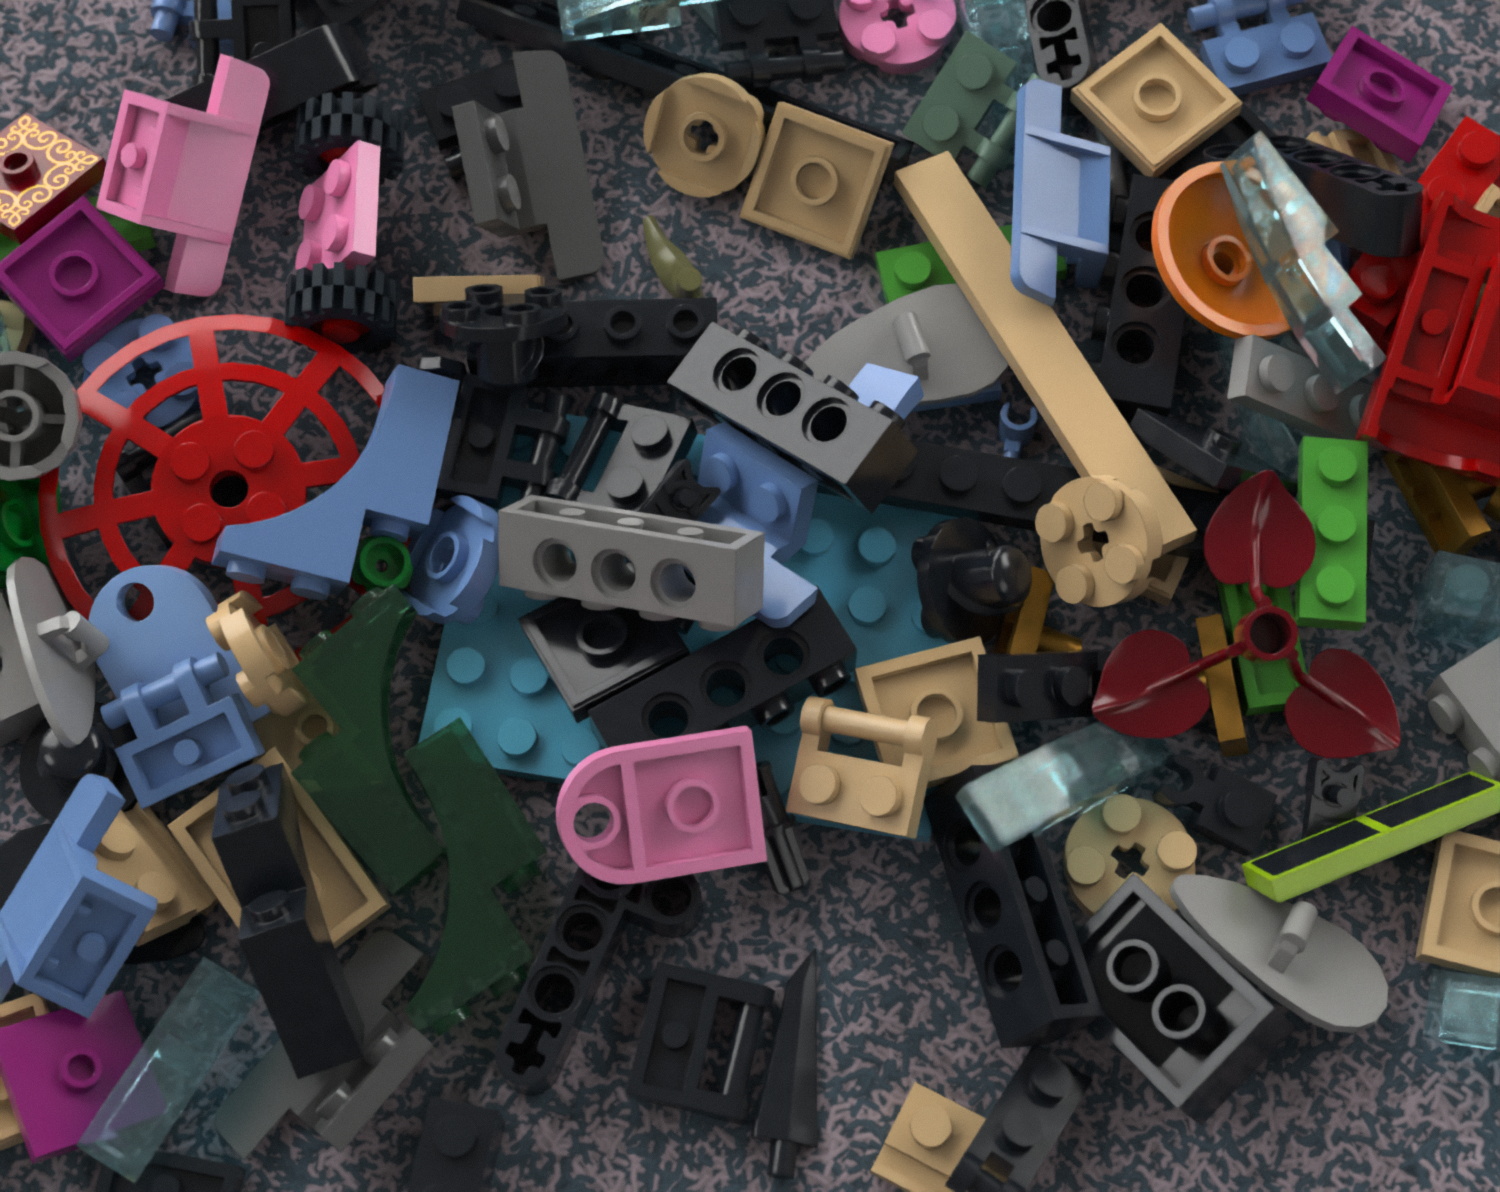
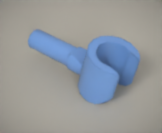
(1015, 435)

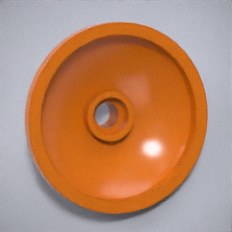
(1193, 234)

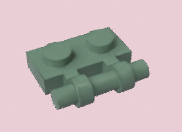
(960, 101)

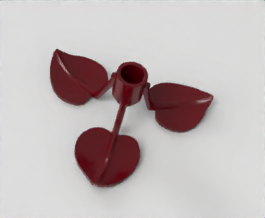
(1266, 540)

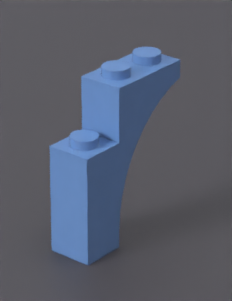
(385, 490)

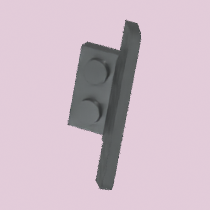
(530, 166)
(347, 1095)

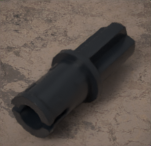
(784, 859)

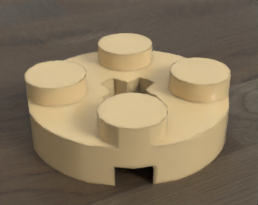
(675, 150)
(1068, 546)
(261, 653)
(1123, 822)

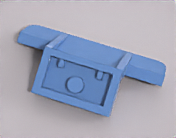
(1057, 198)
(763, 496)
(65, 919)

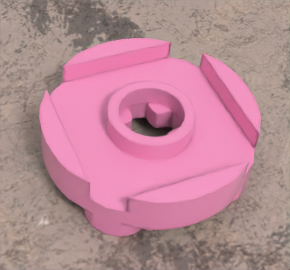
(894, 48)

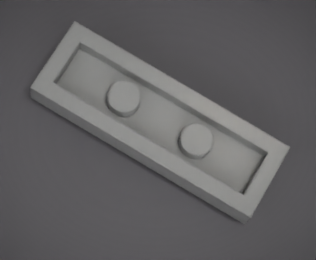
(1294, 390)

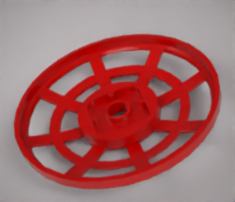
(203, 455)

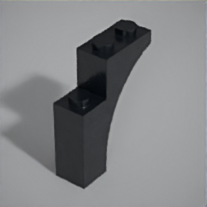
(283, 921)

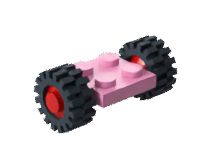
(352, 152)

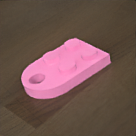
(671, 807)

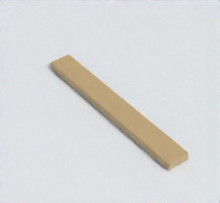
(1034, 339)

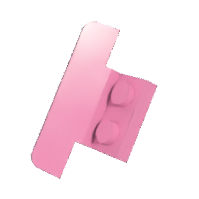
(188, 170)

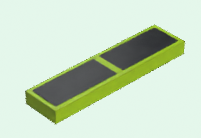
(1373, 837)

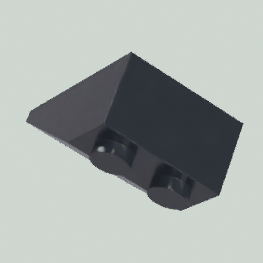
(1175, 1001)

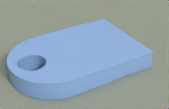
(169, 635)

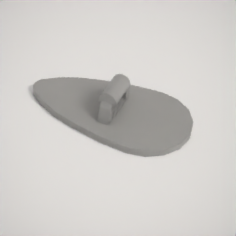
(922, 335)
(56, 648)
(1287, 952)

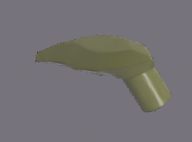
(671, 263)

